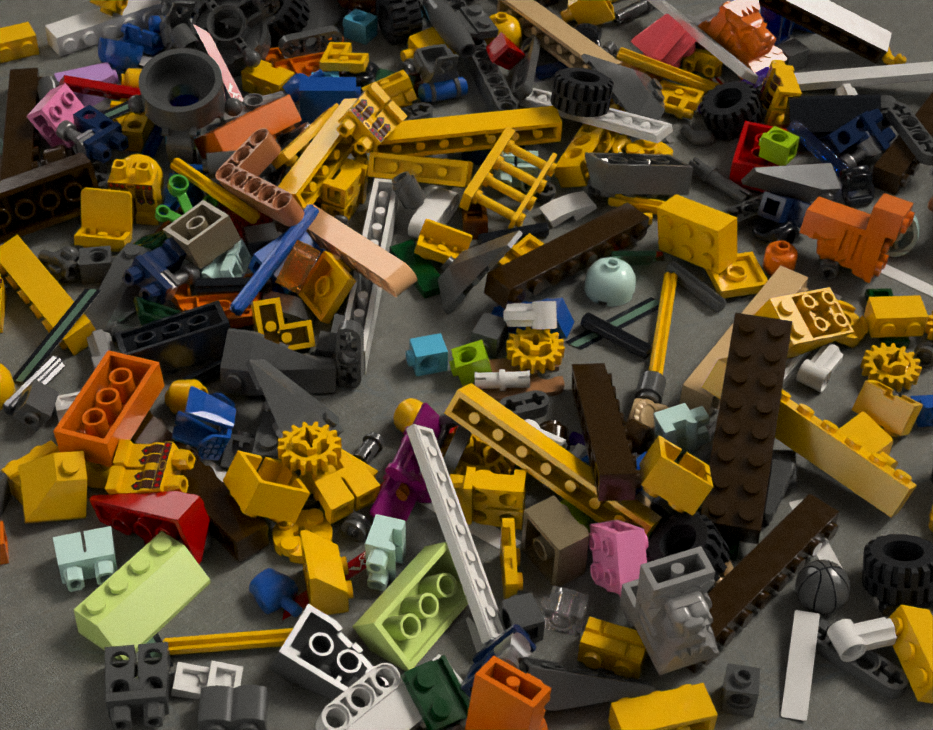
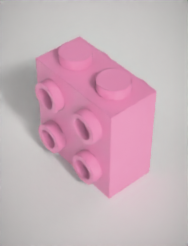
(54, 108)
(616, 553)

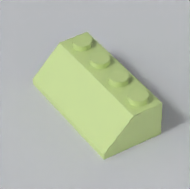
(141, 595)
(414, 608)

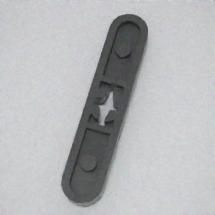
(525, 68)

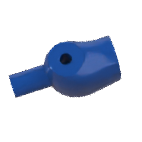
(292, 85)
(275, 591)

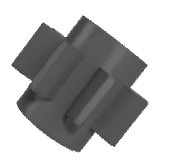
(64, 266)

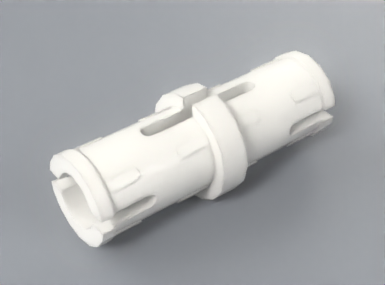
(502, 379)

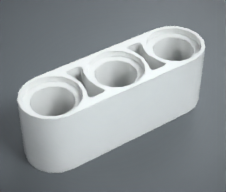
(437, 206)
(367, 690)

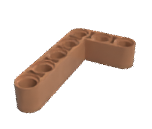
(241, 179)

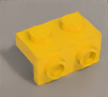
(441, 241)

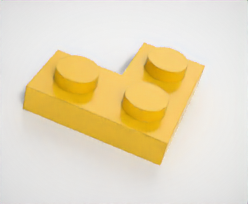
(339, 58)

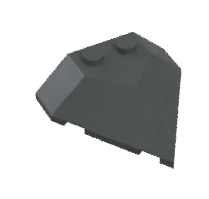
(631, 88)

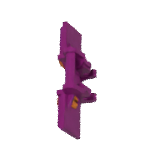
(404, 479)

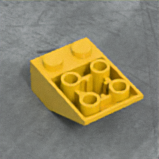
(815, 319)

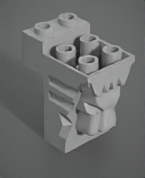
(672, 609)

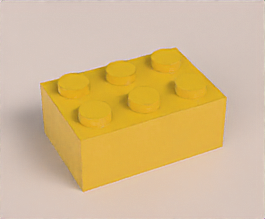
(697, 233)

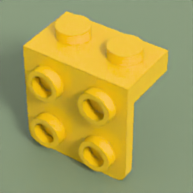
(105, 219)

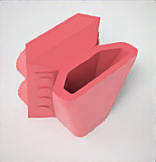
(665, 41)

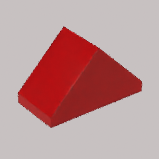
(504, 52)

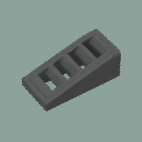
(779, 480)

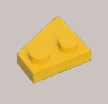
(509, 559)

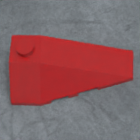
(149, 513)

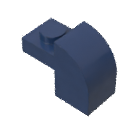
(782, 208)

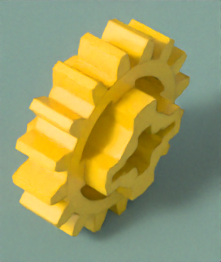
(535, 349)
(891, 366)
(309, 448)

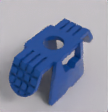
(208, 408)

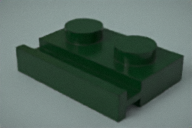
(437, 693)

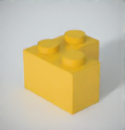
(269, 321)

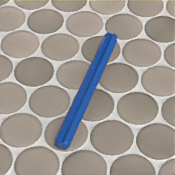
(272, 262)

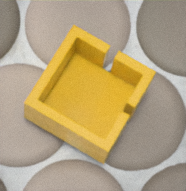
(681, 484)
(266, 493)

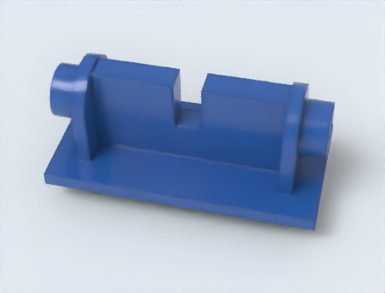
(150, 41)

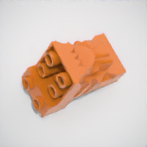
(743, 34)
(856, 237)
(506, 699)

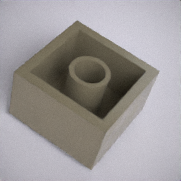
(203, 233)
(555, 541)

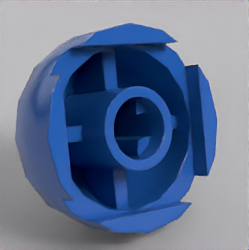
(119, 54)

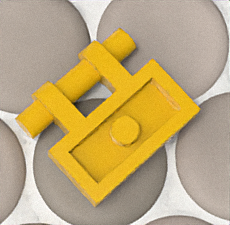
(684, 97)

